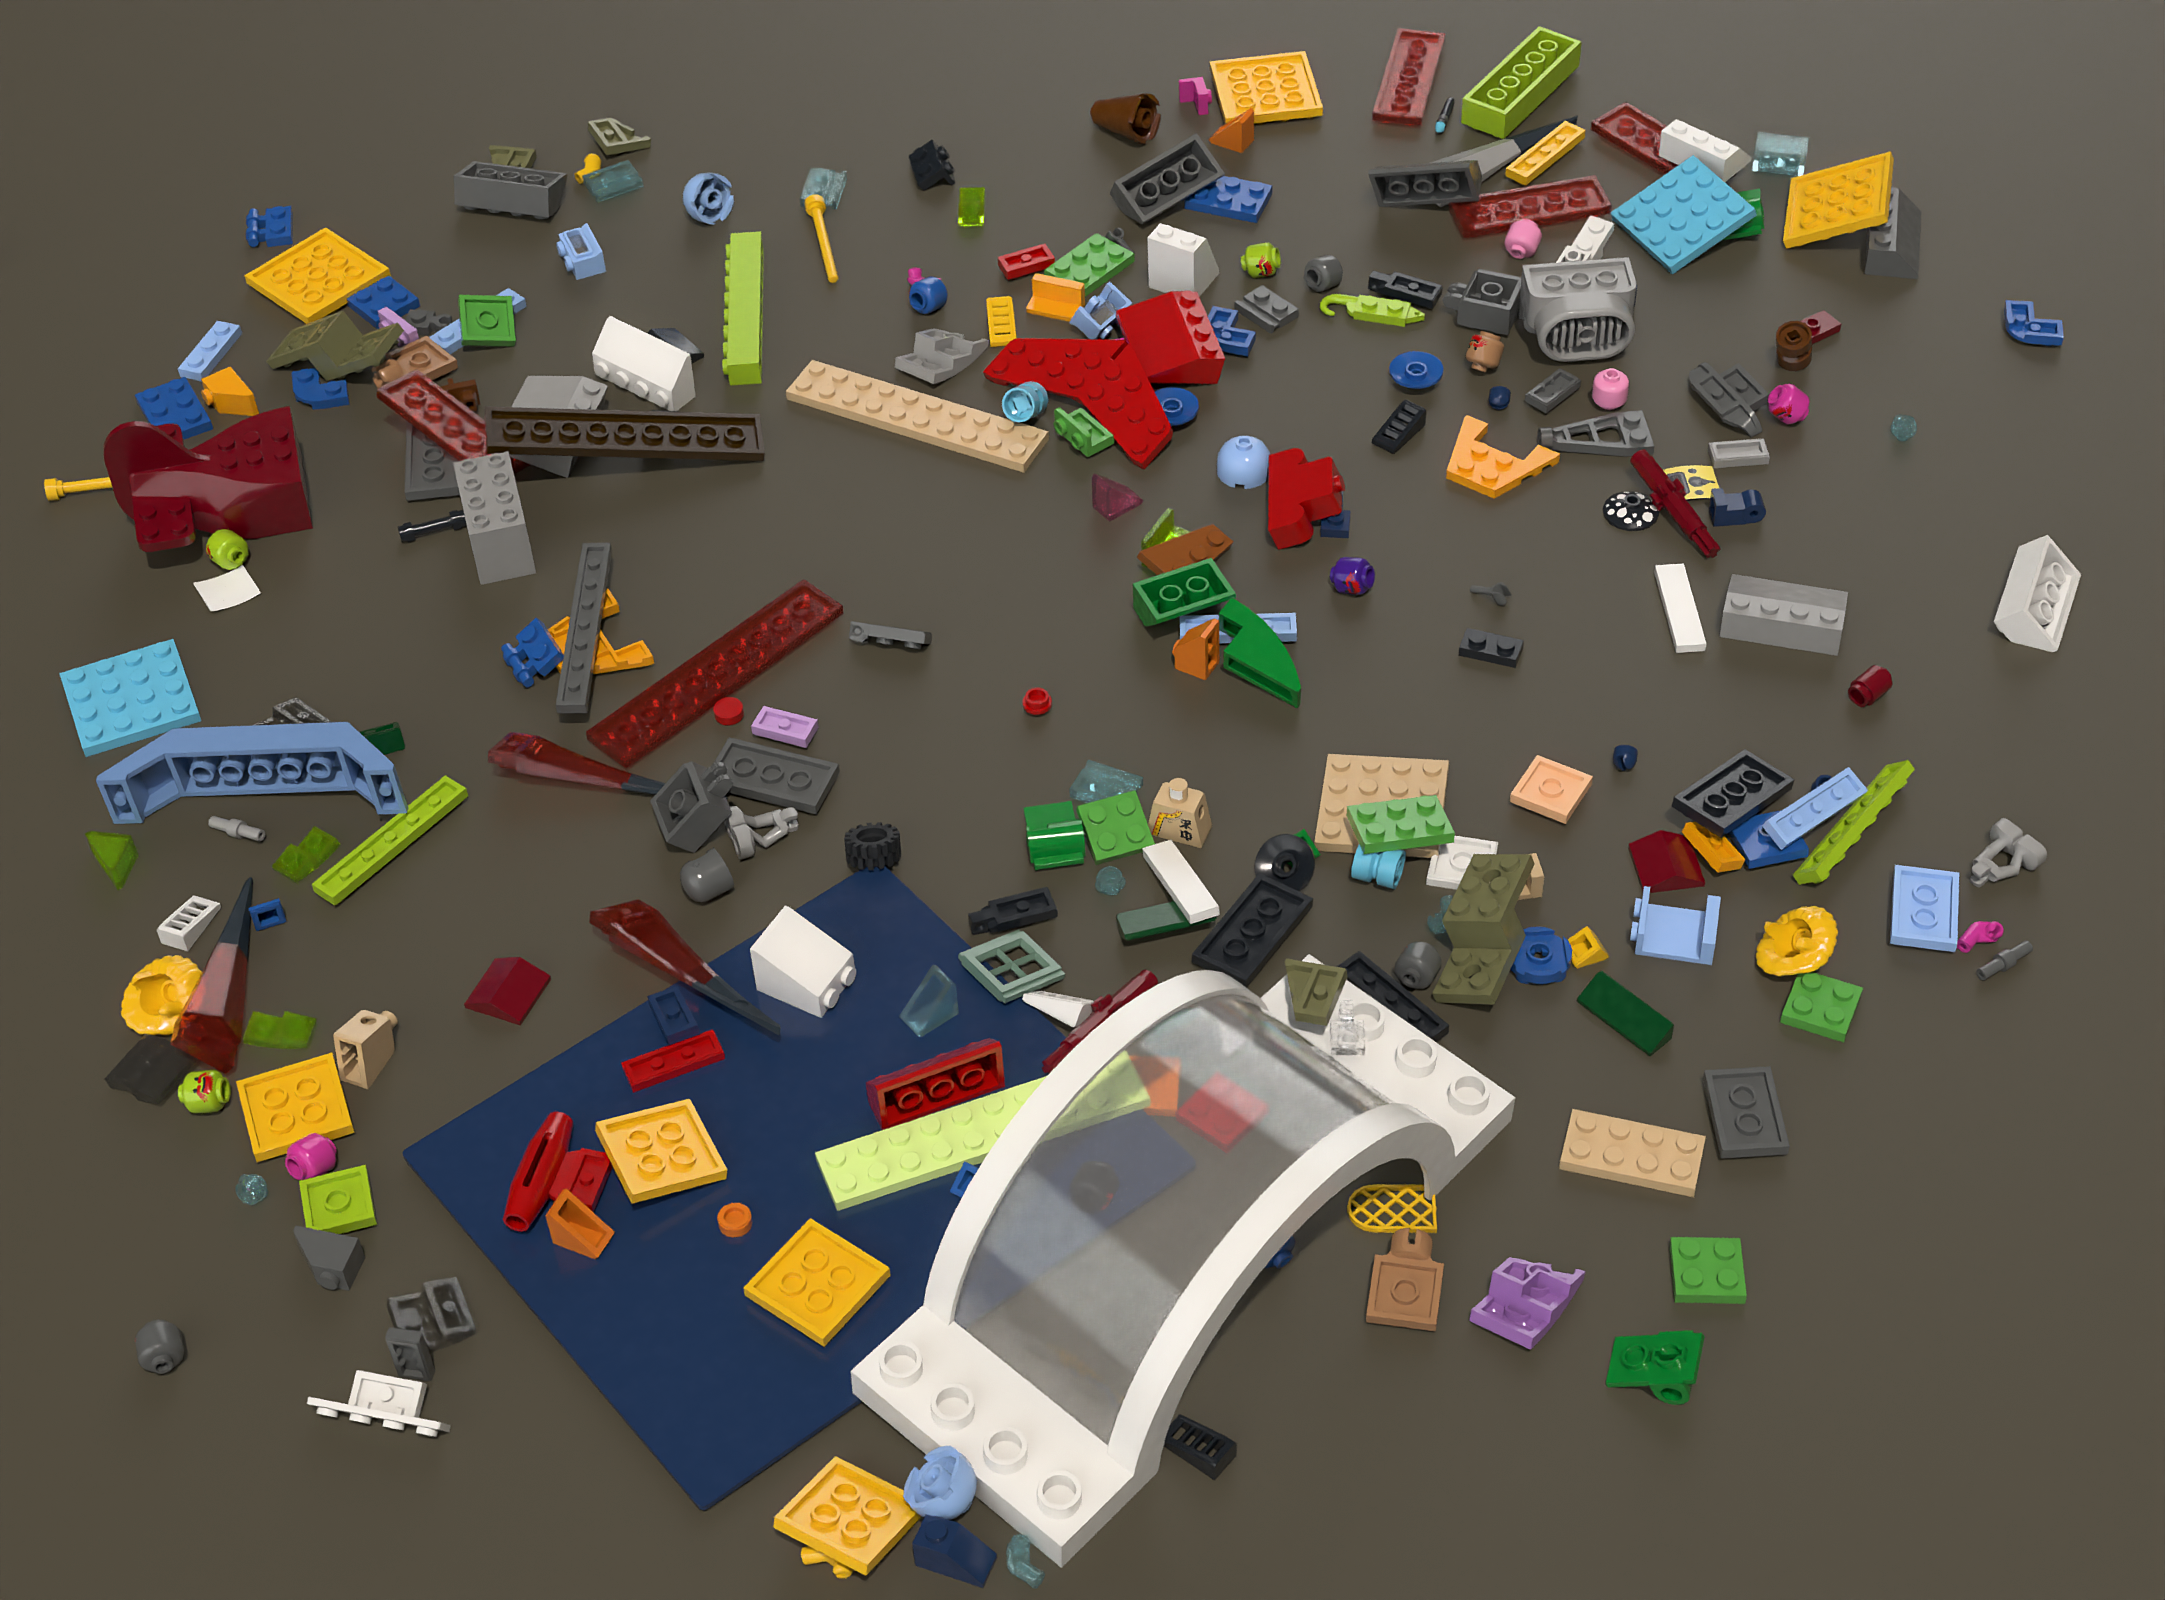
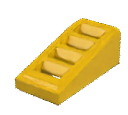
(1000, 320)

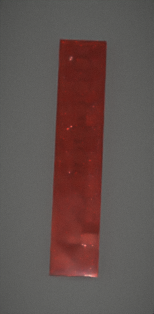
(714, 673)

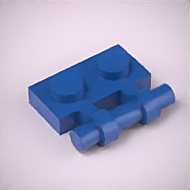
(278, 226)
(538, 646)

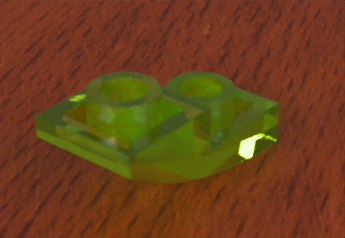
(971, 206)
(303, 859)
(276, 1032)

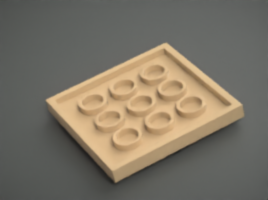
(1370, 780)

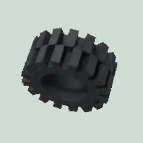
(872, 846)

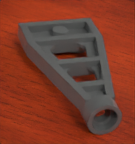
(1630, 427)

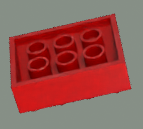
(1173, 338)

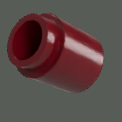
(1870, 686)

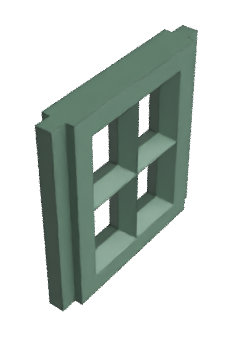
(1049, 974)

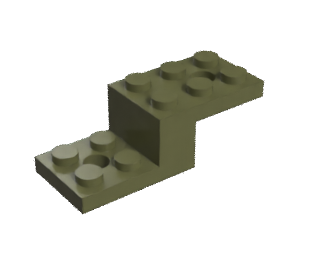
(335, 346)
(1483, 929)

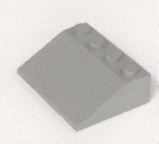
(559, 393)
(1784, 614)

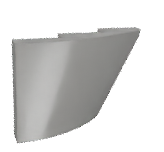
(940, 355)

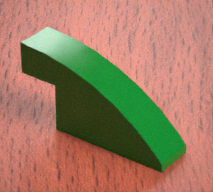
(1258, 653)

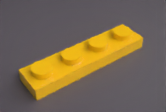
(1545, 153)

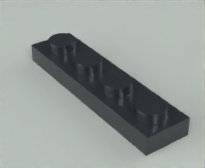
(1392, 995)

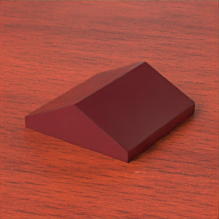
(1666, 862)
(508, 989)

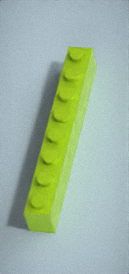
(744, 309)

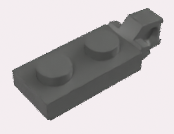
(887, 634)

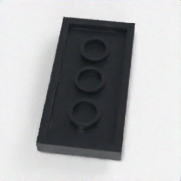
(1732, 793)
(1252, 929)

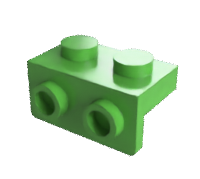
(1082, 431)

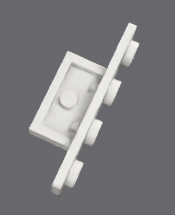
(383, 1398)

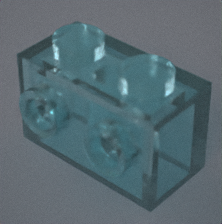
(1780, 154)

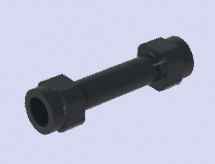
(408, 532)

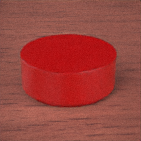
(728, 711)

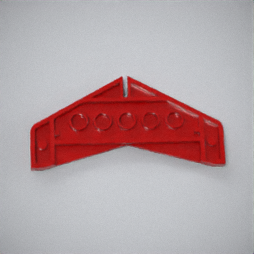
(1097, 375)

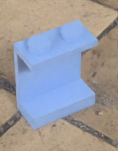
(1675, 931)

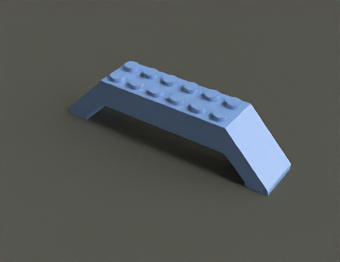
(250, 762)

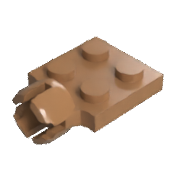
(420, 355)
(1406, 1284)

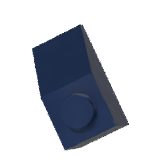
(952, 1551)

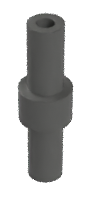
(2004, 960)

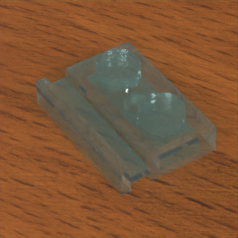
(612, 181)
(826, 184)
(1102, 781)

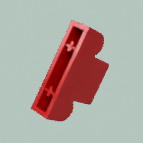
(1300, 494)

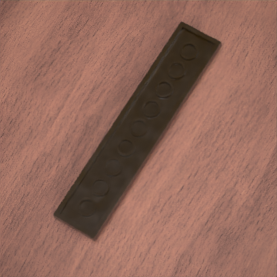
(624, 433)

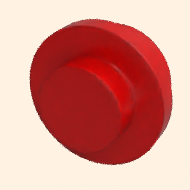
(1037, 701)

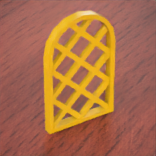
(1388, 1228)

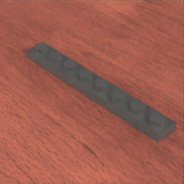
(584, 628)

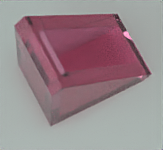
(1112, 498)

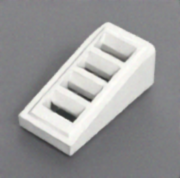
(170, 932)
(1062, 1007)

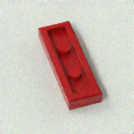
(673, 1060)

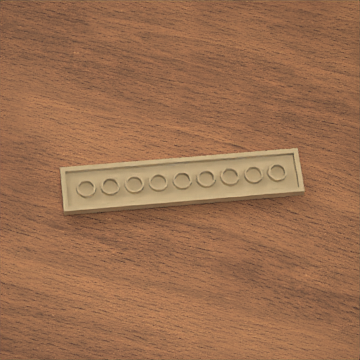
(918, 415)

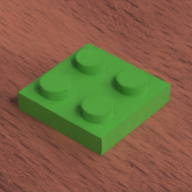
(486, 320)
(1115, 827)
(1821, 1005)
(1707, 1270)

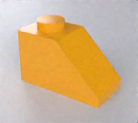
(228, 393)

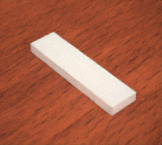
(1680, 608)
(1181, 881)

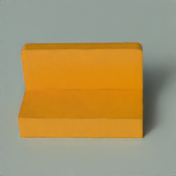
(1055, 297)

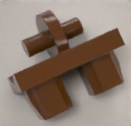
(465, 392)

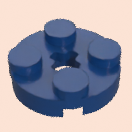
(1542, 970)

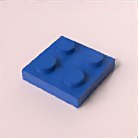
(382, 294)

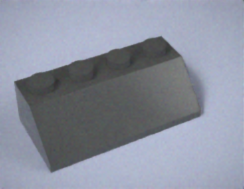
(1166, 180)
(1426, 183)
(509, 189)
(1895, 245)

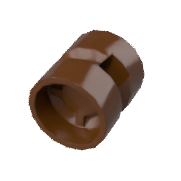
(1794, 345)

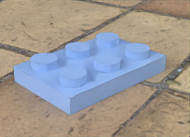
(1925, 908)

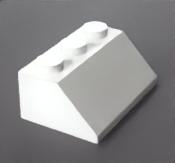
(1682, 141)

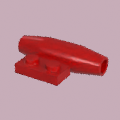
(550, 1169)

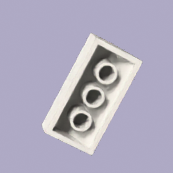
(644, 365)
(2038, 595)

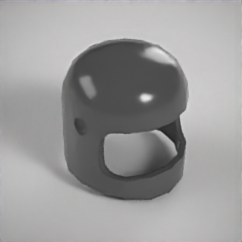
(706, 877)

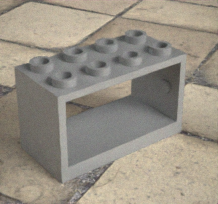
(494, 518)

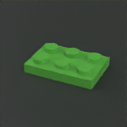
(1092, 262)
(1400, 824)

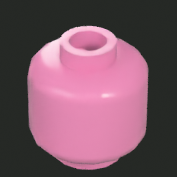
(1523, 239)
(1610, 389)

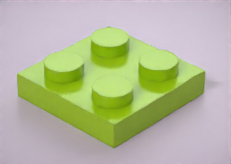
(338, 1201)

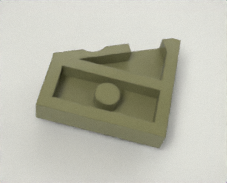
(615, 137)
(512, 156)
(1314, 990)

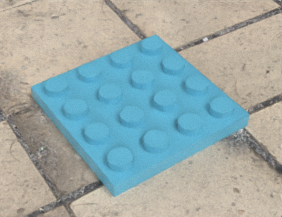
(1683, 214)
(129, 697)

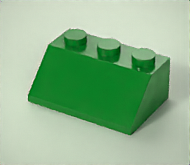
(1180, 592)

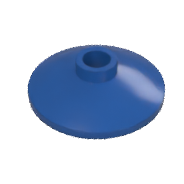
(1416, 369)
(1178, 404)

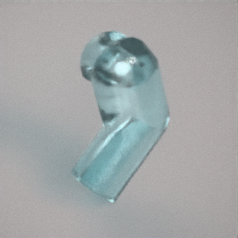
(1436, 924)
(1019, 1561)

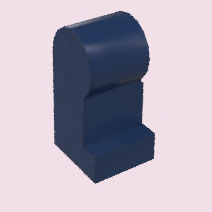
(1736, 507)

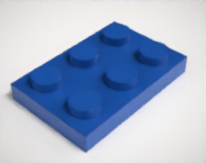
(1231, 199)
(175, 404)

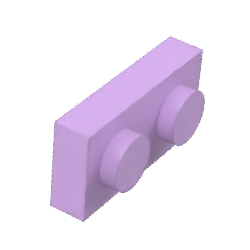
(388, 317)
(784, 726)

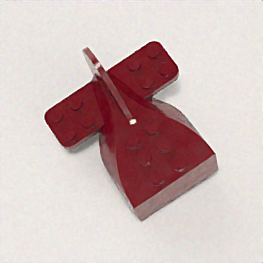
(236, 481)

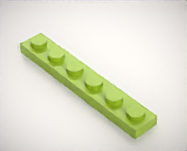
(1853, 822)
(389, 840)

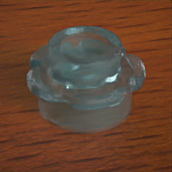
(1903, 427)
(1110, 880)
(251, 1188)

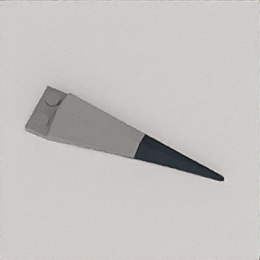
(1499, 153)

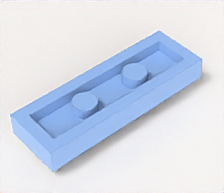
(210, 351)

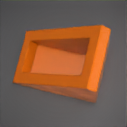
(1236, 133)
(576, 1226)

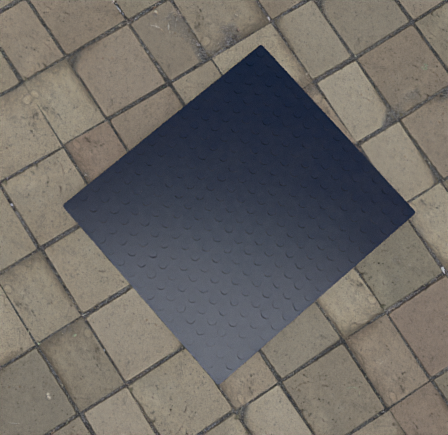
(664, 1306)

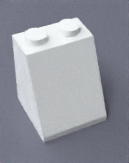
(1179, 261)
(801, 964)

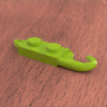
(1374, 309)

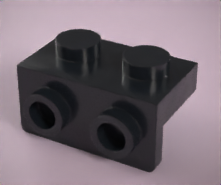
(931, 164)

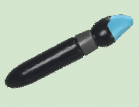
(1446, 111)

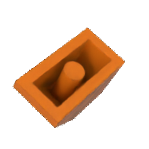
(1198, 650)

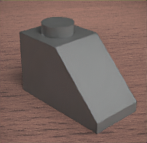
(330, 1256)

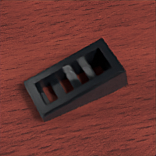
(1408, 413)
(1211, 1466)

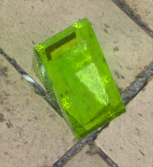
(114, 853)

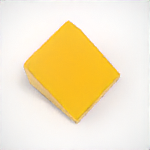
(1586, 948)

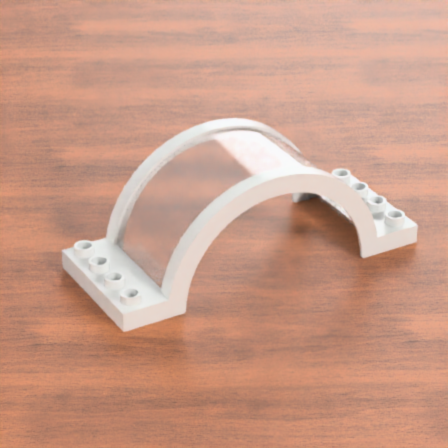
(1135, 1220)

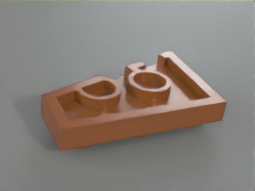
(1186, 549)

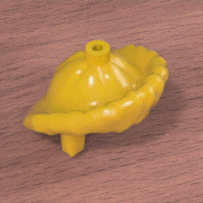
(1797, 942)
(159, 994)

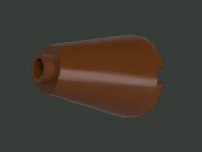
(1128, 116)

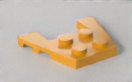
(1489, 469)
(606, 657)

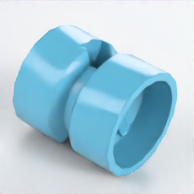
(1025, 401)
(1382, 866)

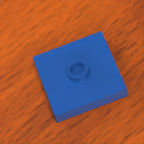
(1759, 847)

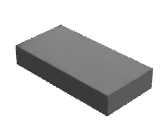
(1738, 453)

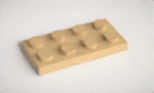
(1632, 1152)

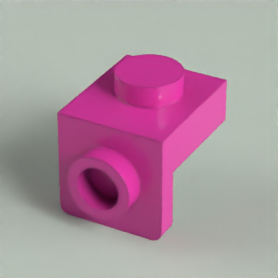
(1195, 90)

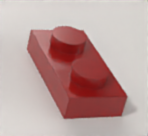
(1026, 261)

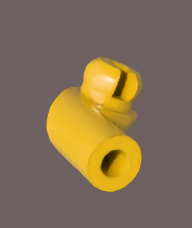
(592, 164)
(812, 1556)

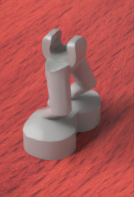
(743, 836)
(2009, 839)

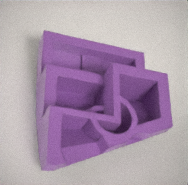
(1525, 1300)

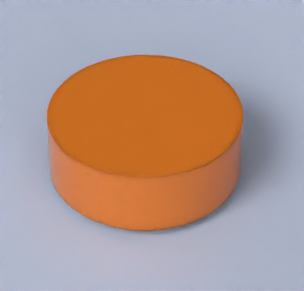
(734, 1219)

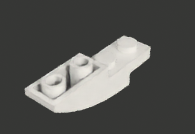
(1589, 241)

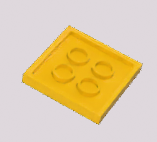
(293, 1103)
(660, 1150)
(817, 1282)
(848, 1515)

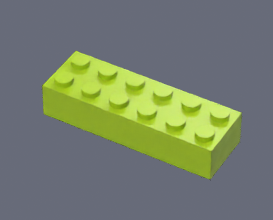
(1521, 82)

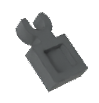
(427, 321)

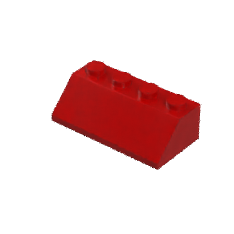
(936, 1083)

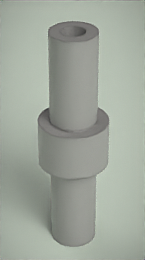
(236, 828)

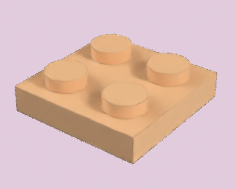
(1551, 789)

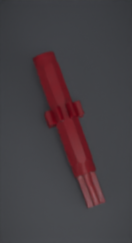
(1671, 497)
(1103, 1009)

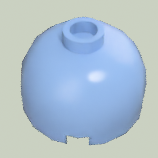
(708, 197)
(1243, 462)
(942, 1484)

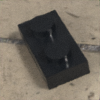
(1491, 647)

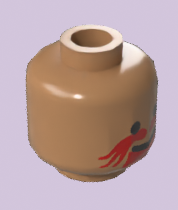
(1484, 351)

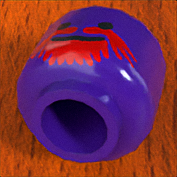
(1352, 575)

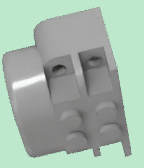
(1579, 307)

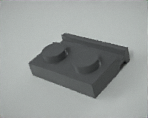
(1266, 309)

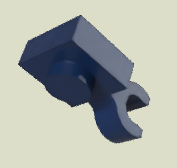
(1337, 525)

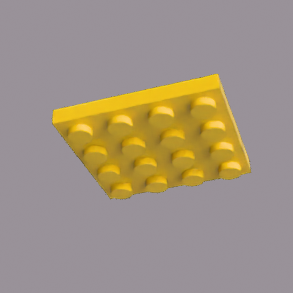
(1269, 84)
(1838, 200)
(316, 275)

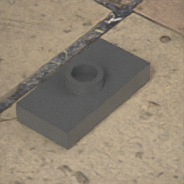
(1553, 390)
(410, 1354)

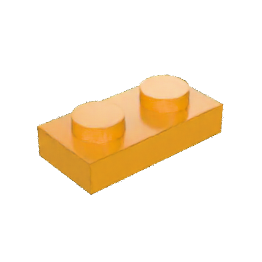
(1716, 850)

